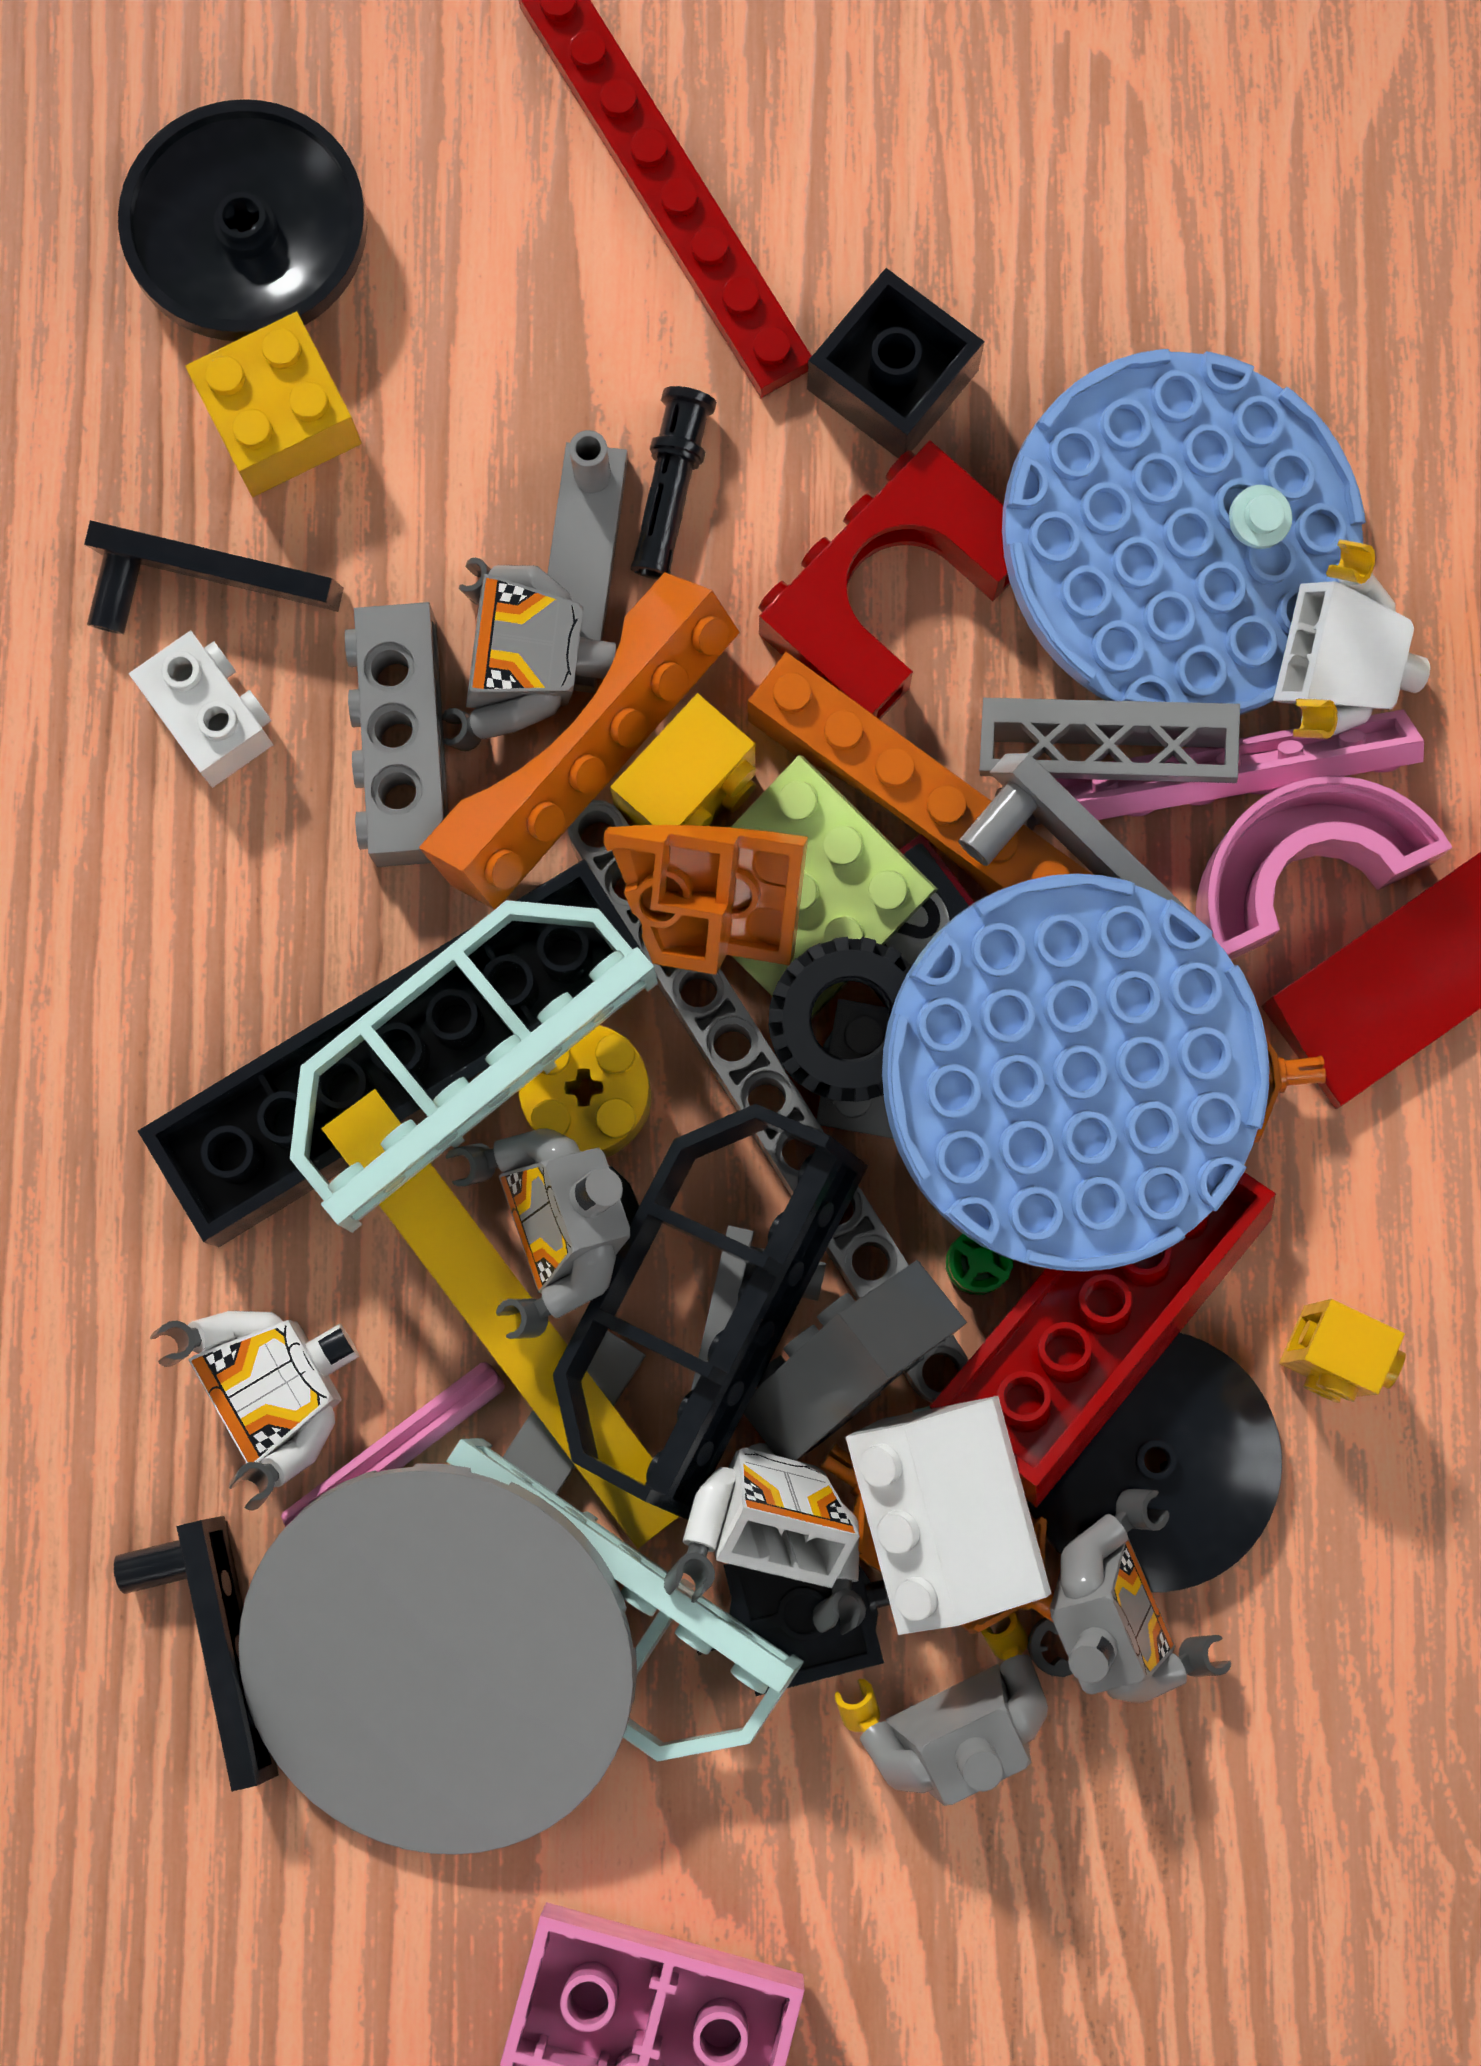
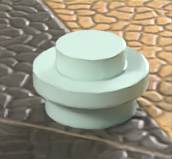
(1260, 516)

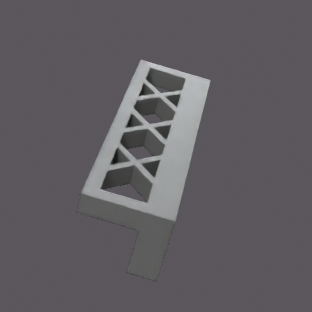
(1112, 725)

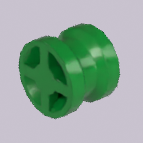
(979, 1262)

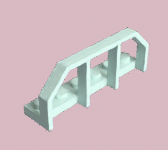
(463, 1103)
(700, 1623)

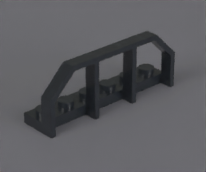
(755, 1327)

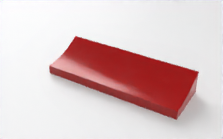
(1389, 987)
(1092, 1335)

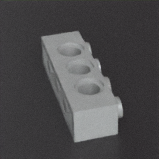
(383, 638)

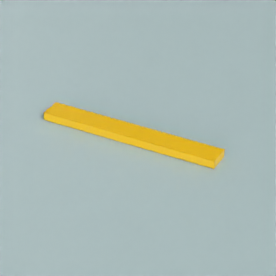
(477, 1284)

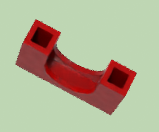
(922, 505)

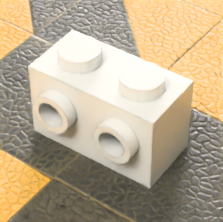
(201, 707)

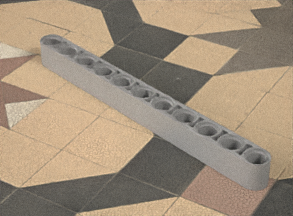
(743, 1076)

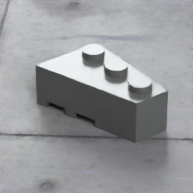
(849, 1360)

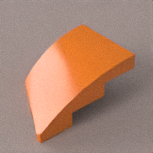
(711, 892)

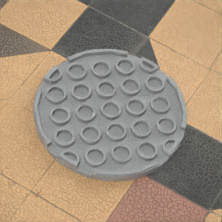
(437, 1659)

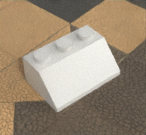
(948, 1515)

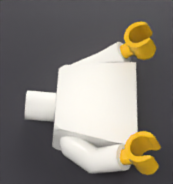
(1347, 649)

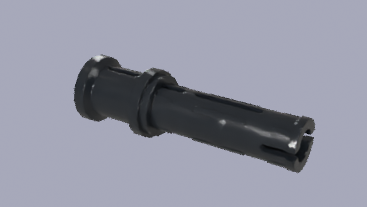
(676, 455)

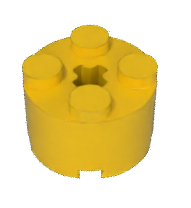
(612, 1116)

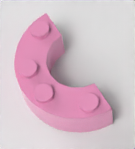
(1309, 818)

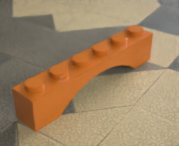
(860, 749)
(507, 828)

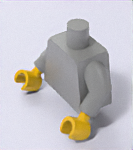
(963, 1735)

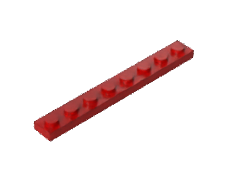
(670, 191)

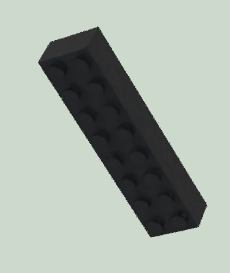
(233, 1140)

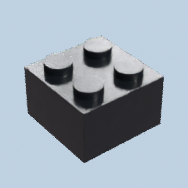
(894, 364)

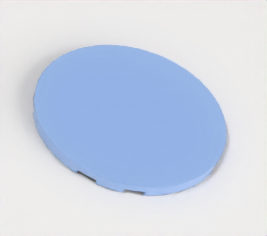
(1128, 535)
(1075, 1072)

